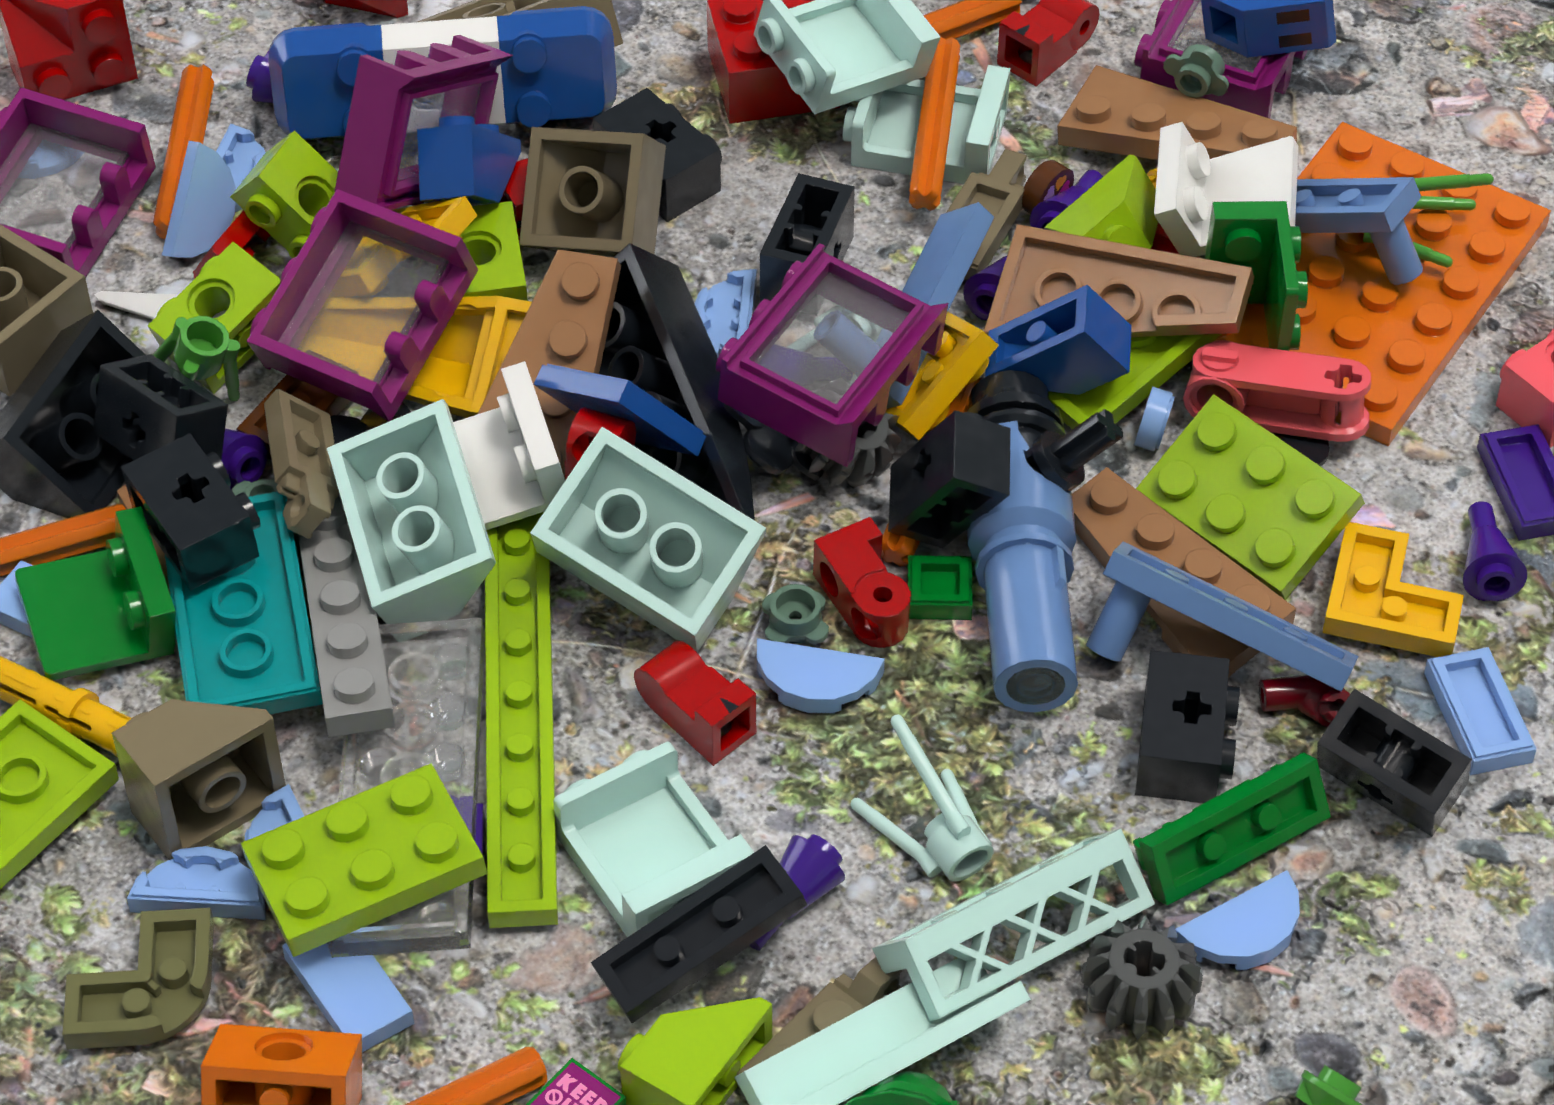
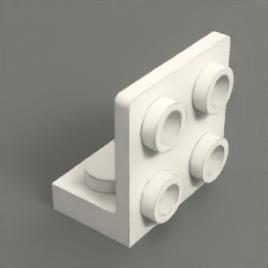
(1192, 182)
(511, 454)

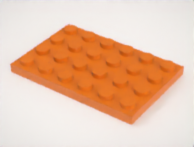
(1413, 327)

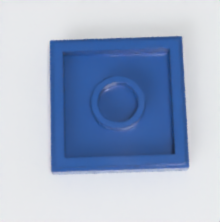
(654, 421)

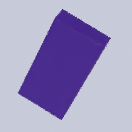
(1523, 477)

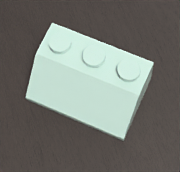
(413, 516)
(648, 538)

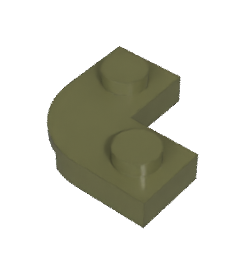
(155, 998)

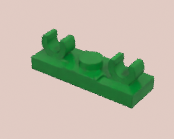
(1233, 828)

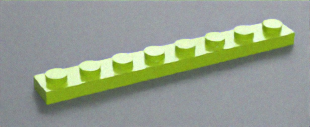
(519, 732)

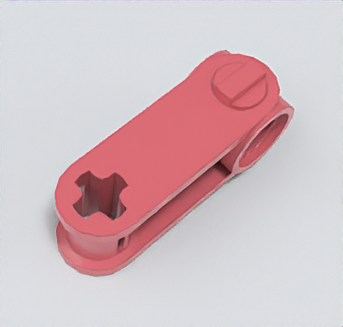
(1282, 389)

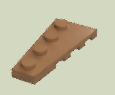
(1126, 116)
(1146, 286)
(564, 329)
(1114, 512)

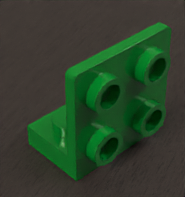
(1261, 238)
(100, 605)

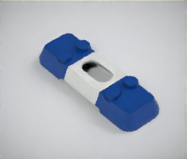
(556, 72)

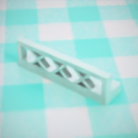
(1000, 905)
(871, 1044)

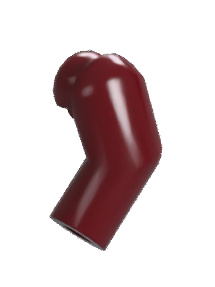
(1302, 693)

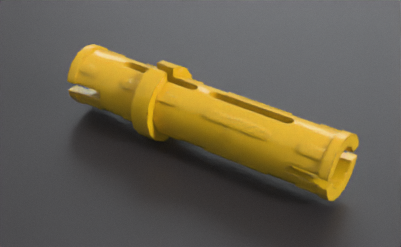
(73, 710)

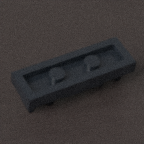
(699, 934)

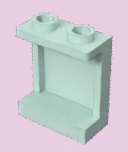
(846, 47)
(887, 124)
(643, 837)

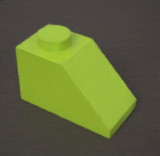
(1114, 208)
(694, 1054)

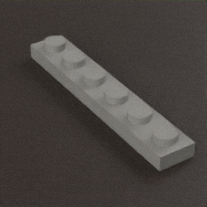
(344, 631)

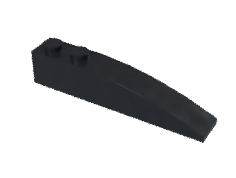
(666, 351)

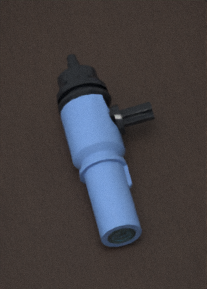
(1029, 540)

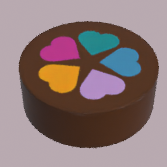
(1046, 182)

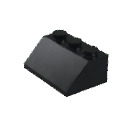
(48, 424)

